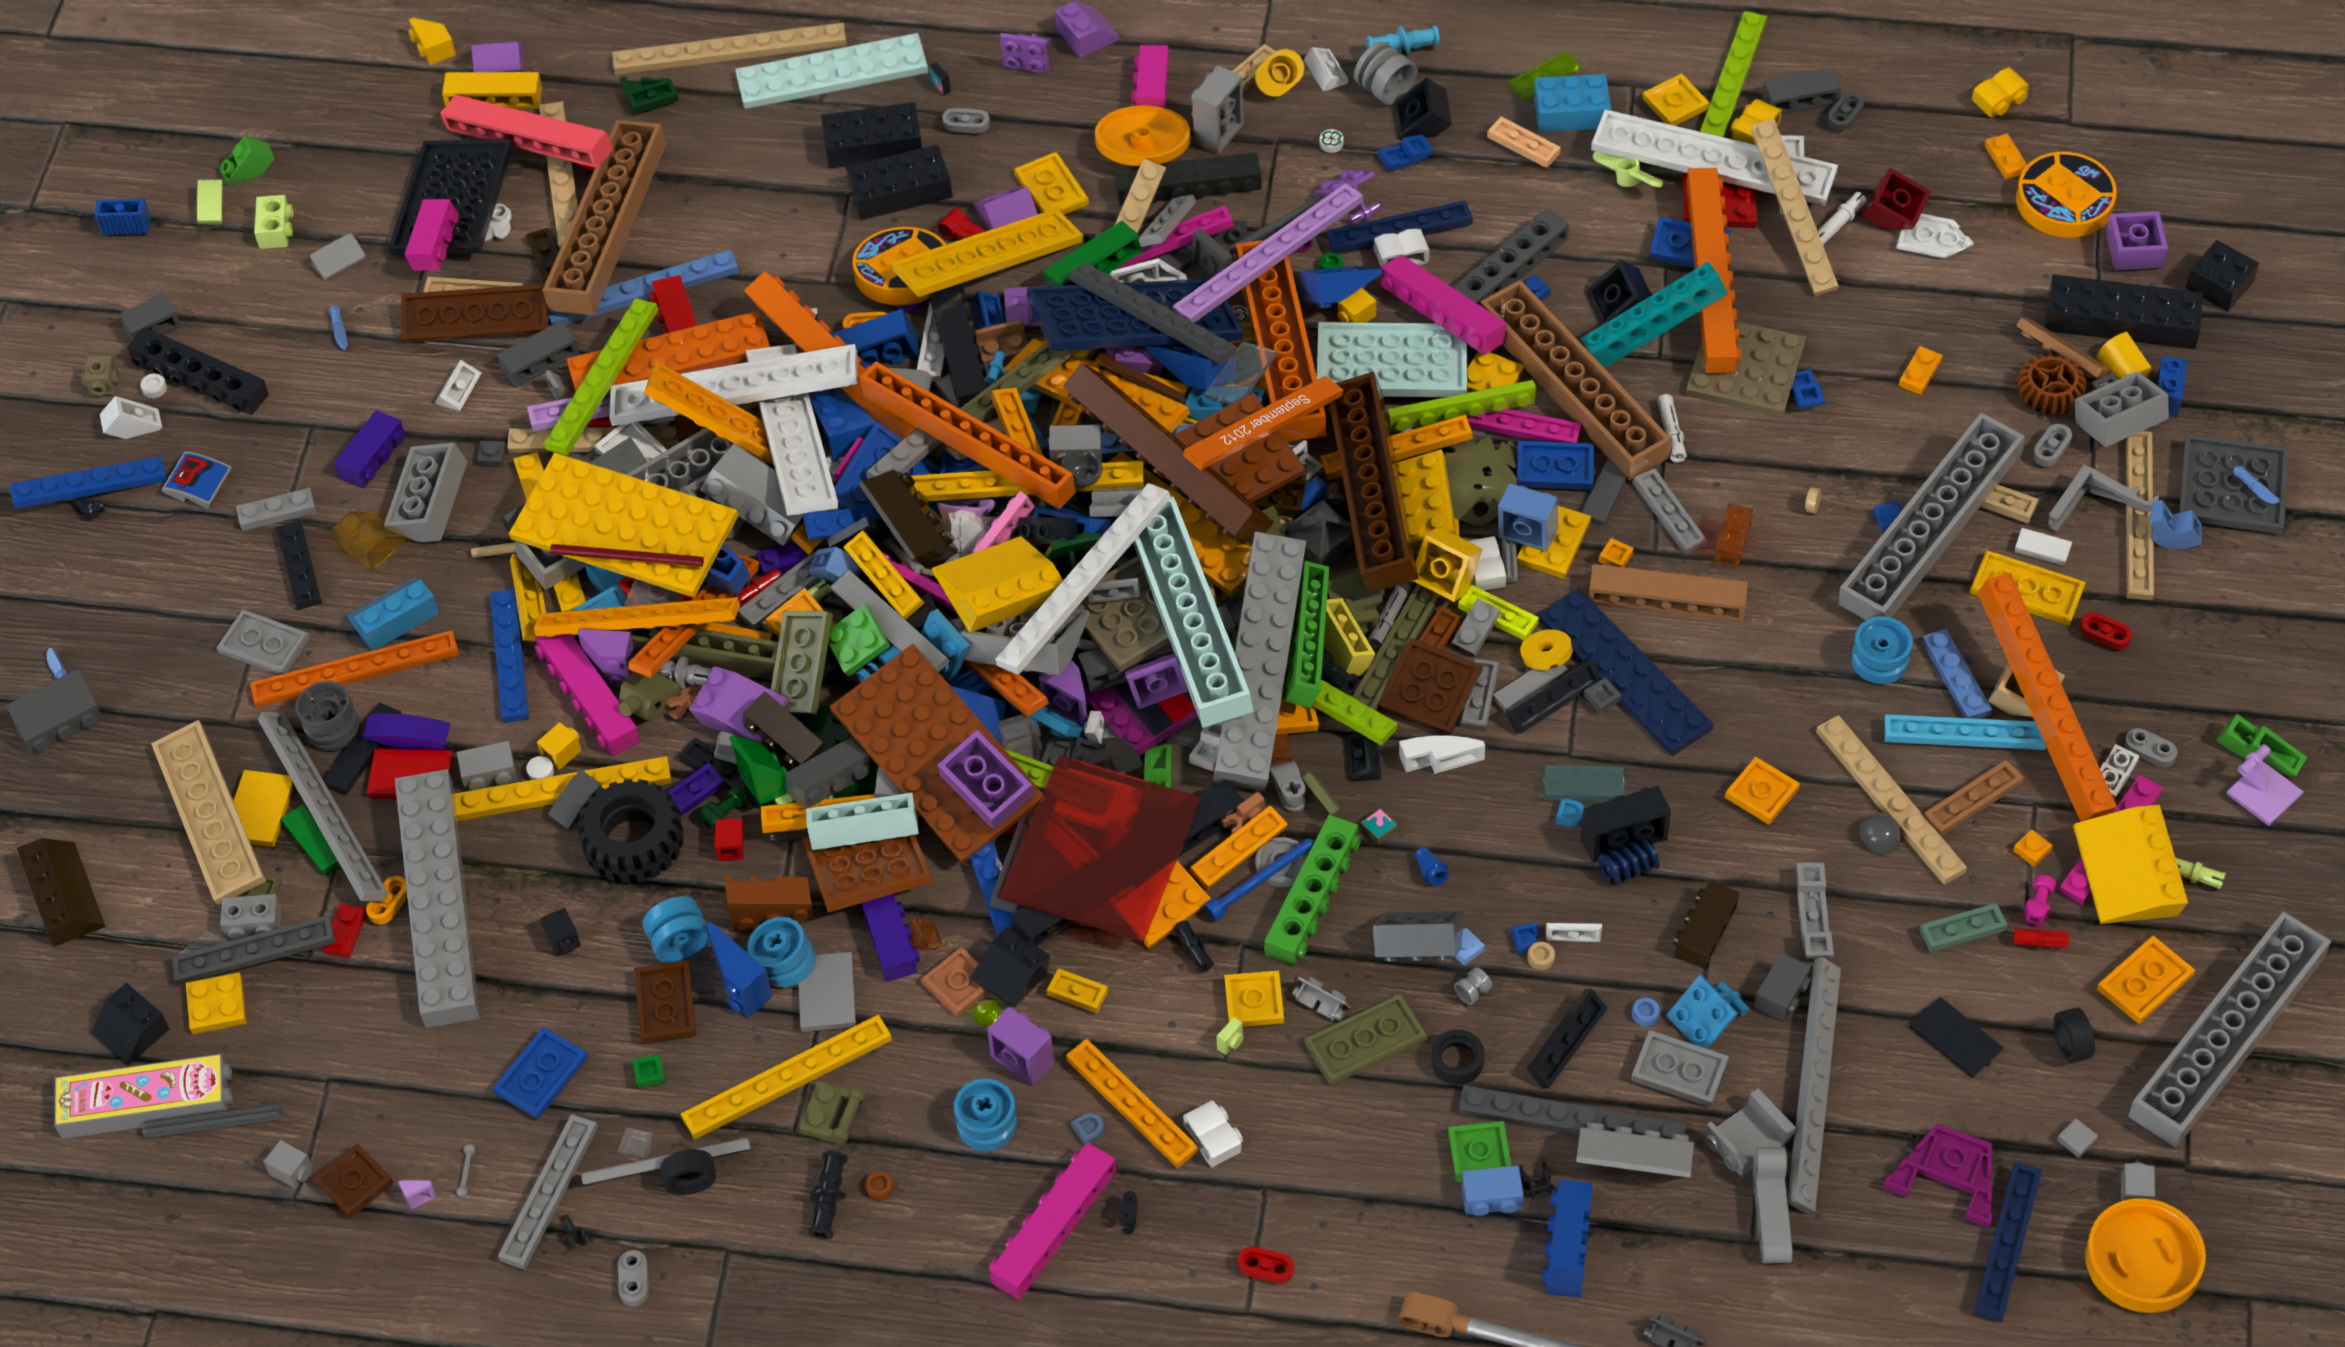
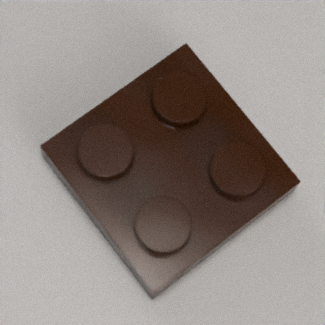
(353, 1180)

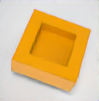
(1616, 553)
(2032, 848)

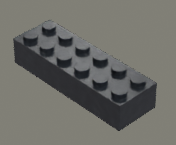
(2113, 308)

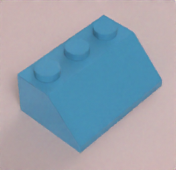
(394, 613)

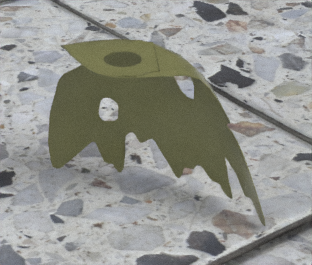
(1465, 471)

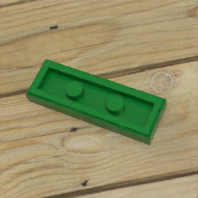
(310, 838)

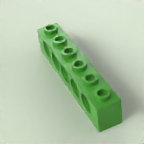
(1307, 636)
(1334, 834)

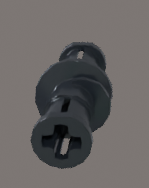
(1336, 676)
(827, 1194)

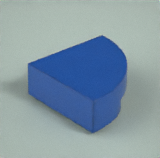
(1524, 936)

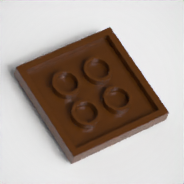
(1430, 686)

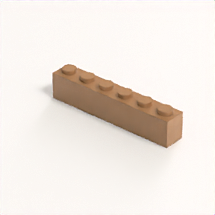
(1668, 592)

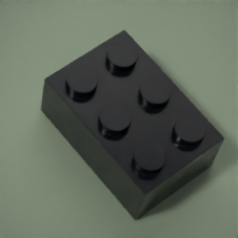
(1625, 821)

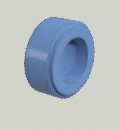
(1645, 1011)

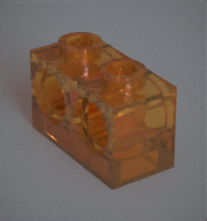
(1733, 535)

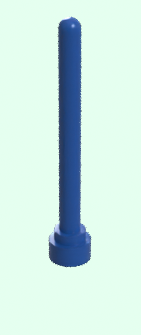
(1217, 907)

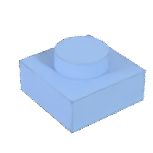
(1470, 947)

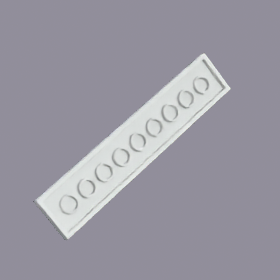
(1685, 148)
(746, 382)
(795, 446)

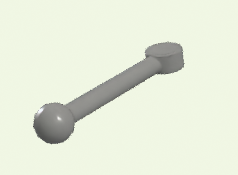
(469, 1151)

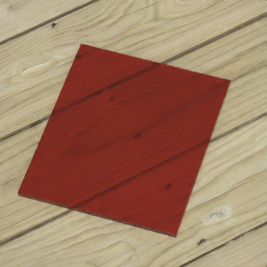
(1101, 848)

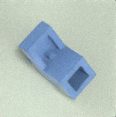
(2175, 530)

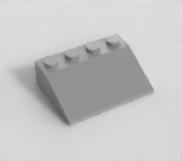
(1051, 658)

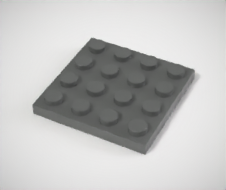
(2220, 496)

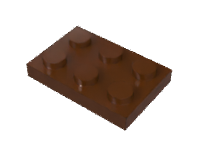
(665, 1002)

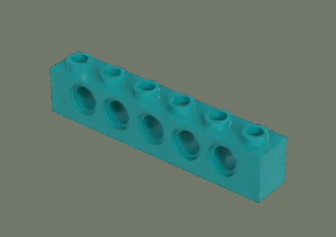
(1655, 315)

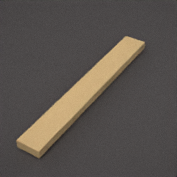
(2138, 526)

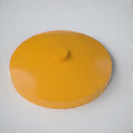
(1141, 134)

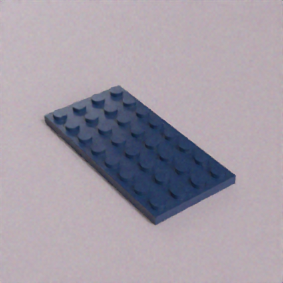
(1082, 321)

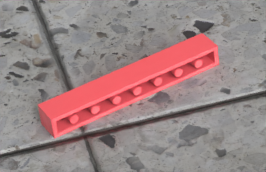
(527, 130)

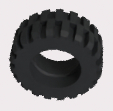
(625, 803)

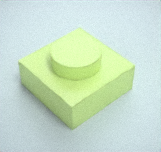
(1230, 1036)

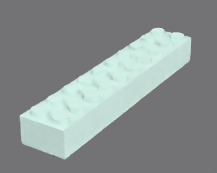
(1192, 619)

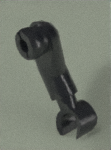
(89, 508)

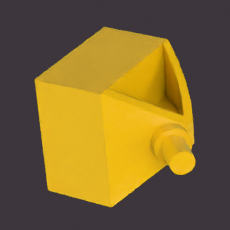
(1447, 563)

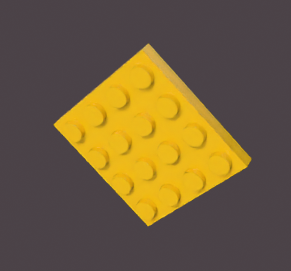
(1426, 495)

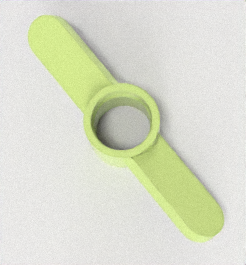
(1627, 170)

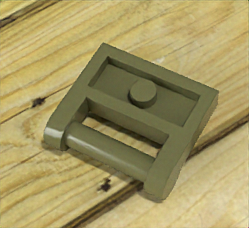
(823, 1111)

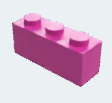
(1151, 76)
(431, 234)

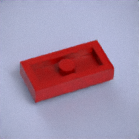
(347, 928)

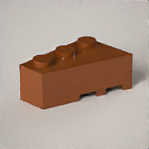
(758, 901)

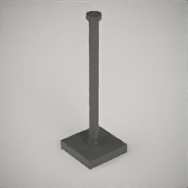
(1210, 258)

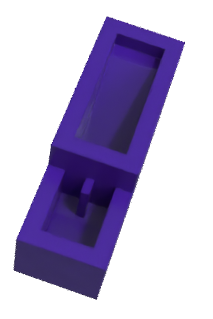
(406, 731)

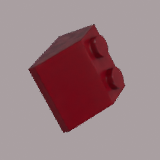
(1896, 202)

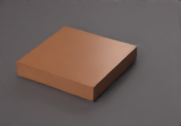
(953, 984)

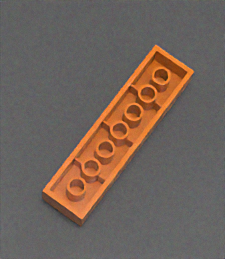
(684, 350)

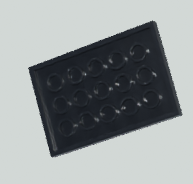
(466, 174)

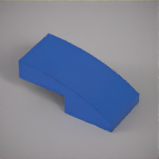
(1407, 153)
(1807, 391)

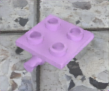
(2262, 788)

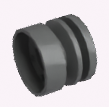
(327, 715)

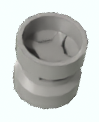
(1473, 986)

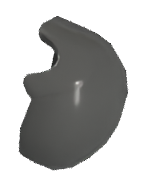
(1085, 468)
(1880, 834)

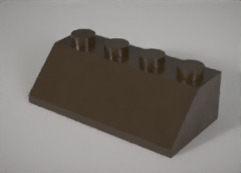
(910, 518)
(60, 889)

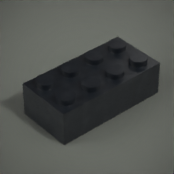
(870, 134)
(899, 182)

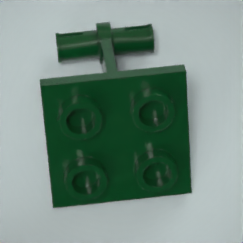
(1068, 550)

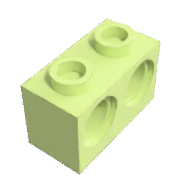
(273, 221)

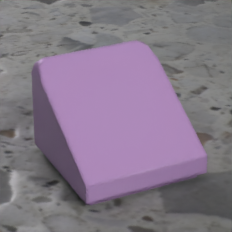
(417, 1192)

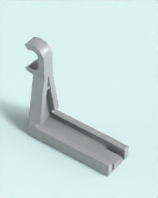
(2098, 484)

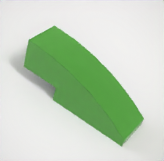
(2245, 738)
(1159, 765)

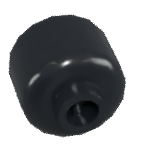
(1335, 497)

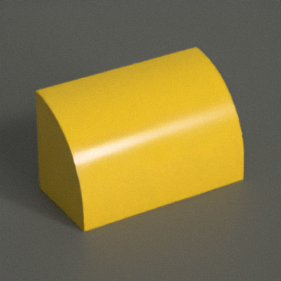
(2123, 357)

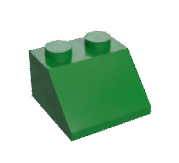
(759, 769)

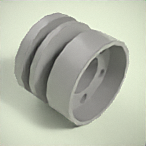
(1385, 72)

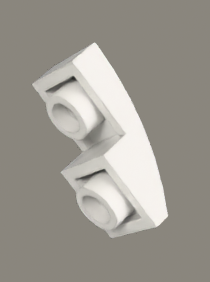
(2118, 768)

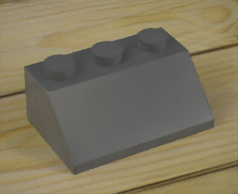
(54, 712)
(1418, 935)

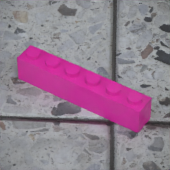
(1443, 304)
(587, 691)
(1052, 1220)

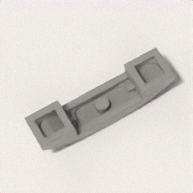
(1813, 910)

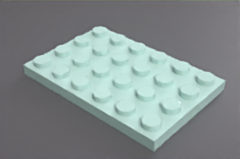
(1404, 357)

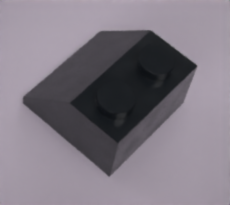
(1422, 111)
(1618, 291)
(1011, 967)
(129, 1024)

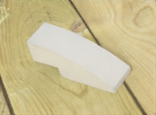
(1440, 752)

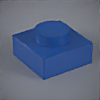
(1538, 287)
(1886, 514)

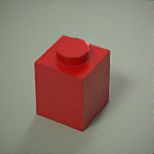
(729, 839)

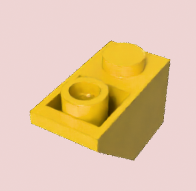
(432, 40)

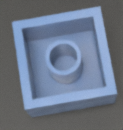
(1528, 517)

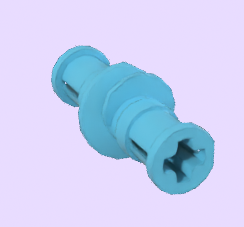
(1407, 40)

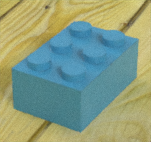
(1570, 102)

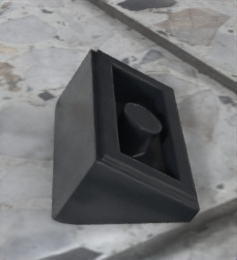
(1362, 758)

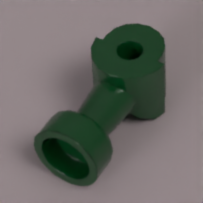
(714, 812)

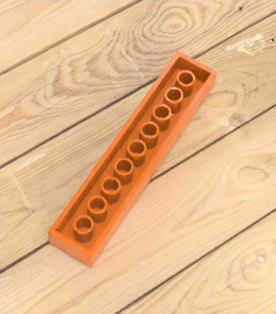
(1279, 326)

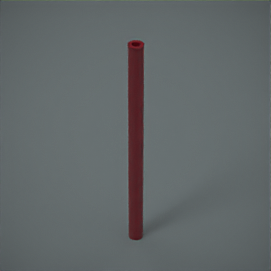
(627, 555)

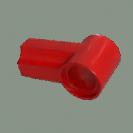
(958, 226)

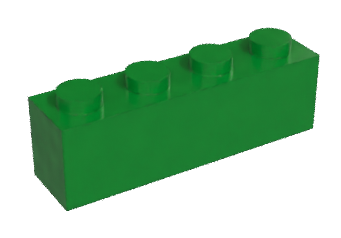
(1103, 252)

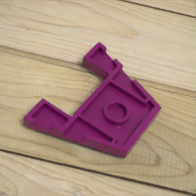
(1953, 1160)

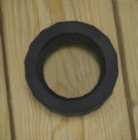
(2074, 1035)
(1461, 1075)
(688, 1172)

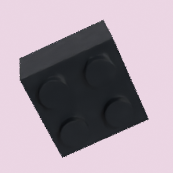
(2222, 275)

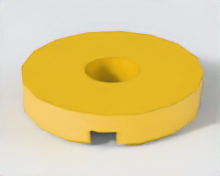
(1534, 644)

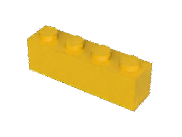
(507, 89)

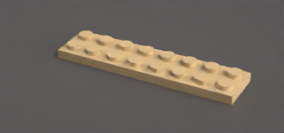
(208, 812)

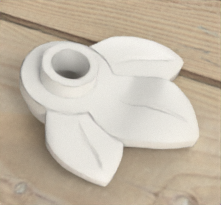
(499, 223)

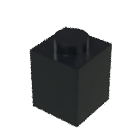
(560, 932)

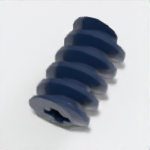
(1627, 860)

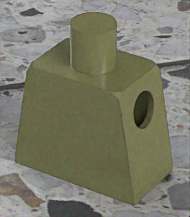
(646, 695)

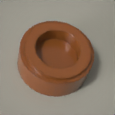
(879, 1185)

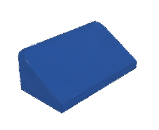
(986, 310)

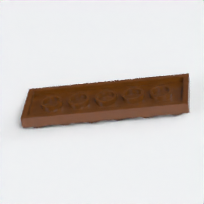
(473, 313)

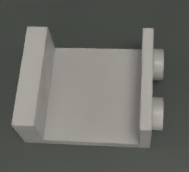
(1751, 1127)

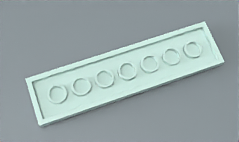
(831, 70)

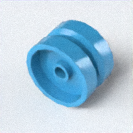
(1881, 650)
(676, 929)
(783, 951)
(985, 1114)

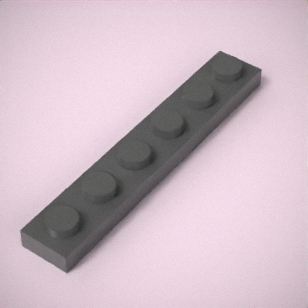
(253, 949)

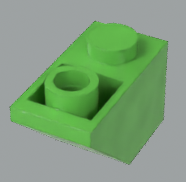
(247, 161)

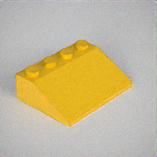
(998, 582)
(2131, 865)

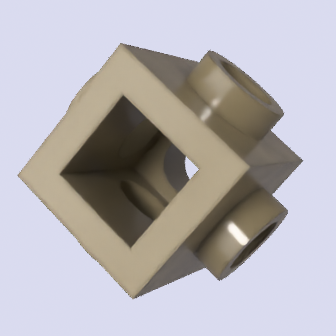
(100, 375)

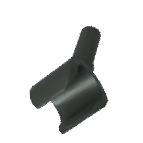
(575, 1234)

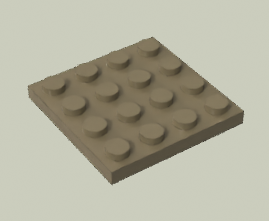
(1761, 378)
(1126, 627)

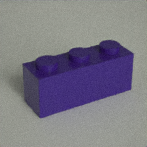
(370, 449)
(891, 937)

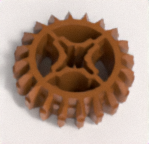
(2051, 383)

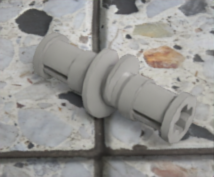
(683, 673)

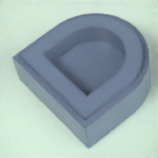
(1088, 1127)

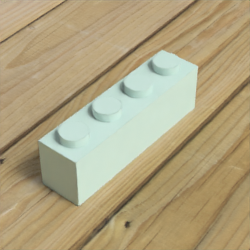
(862, 821)

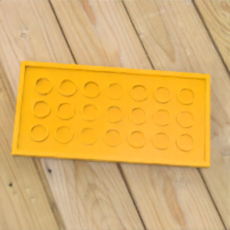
(611, 510)

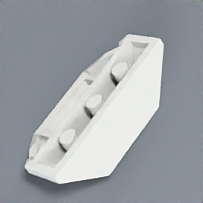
(1148, 271)

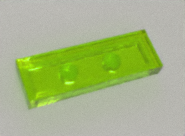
(1557, 66)

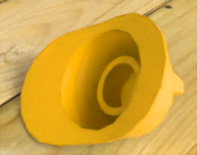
(1279, 72)

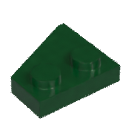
(649, 93)

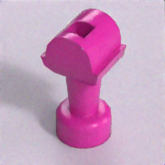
(2037, 908)

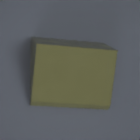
(1349, 584)

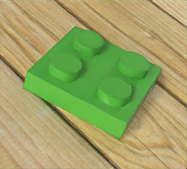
(857, 639)
(1478, 1147)

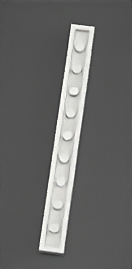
(1082, 579)

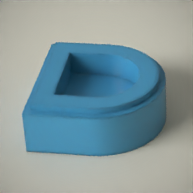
(1569, 813)

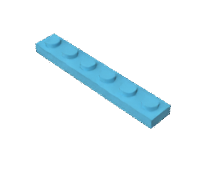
(1962, 732)

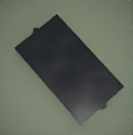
(1956, 1037)

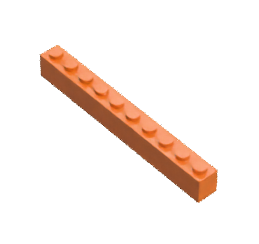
(1710, 245)
(810, 335)
(968, 435)
(2046, 698)

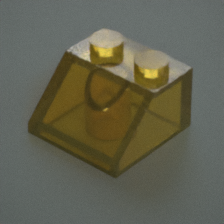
(366, 538)

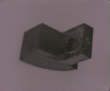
(1117, 756)

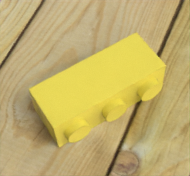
(1346, 639)

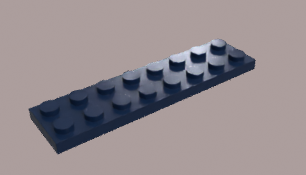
(1643, 687)

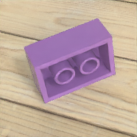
(985, 780)

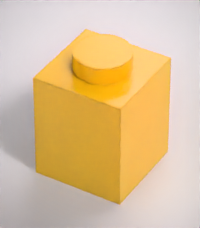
(1357, 308)
(560, 745)

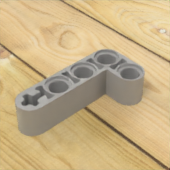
(1772, 1205)

